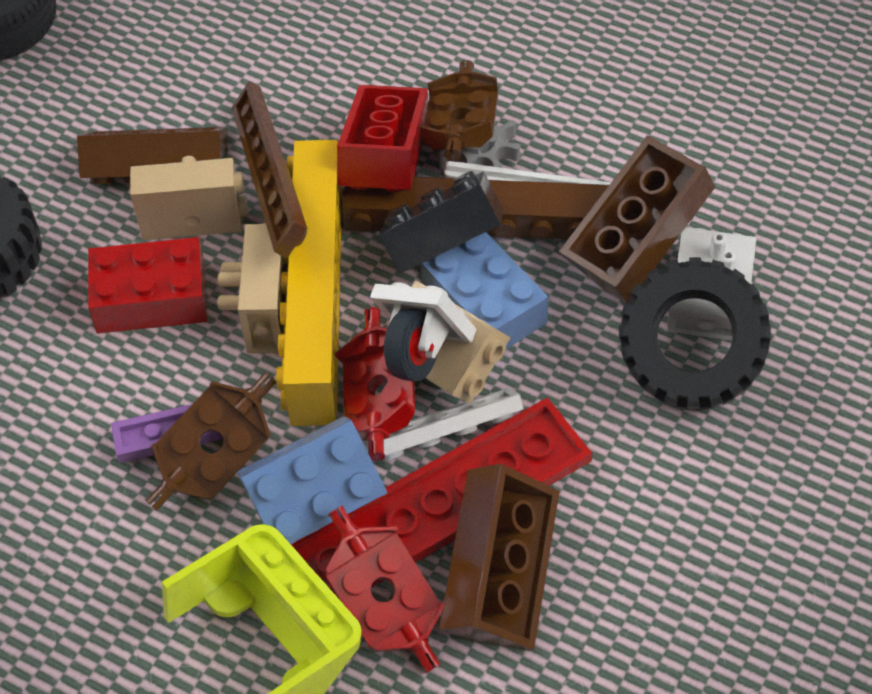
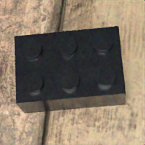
(441, 221)

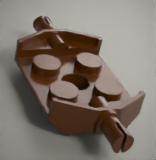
(460, 111)
(221, 409)

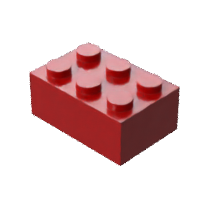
(147, 285)

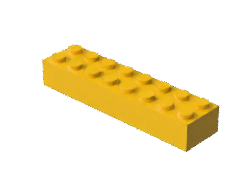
(312, 290)

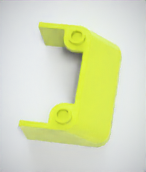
(287, 595)

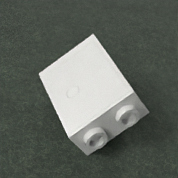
(699, 315)

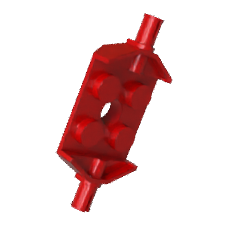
(362, 374)
(380, 555)

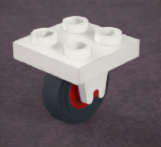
(418, 327)

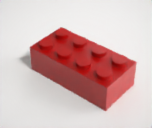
(382, 138)

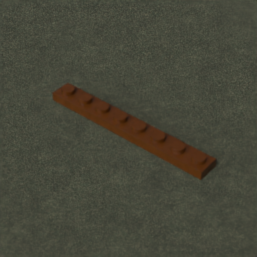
(269, 171)

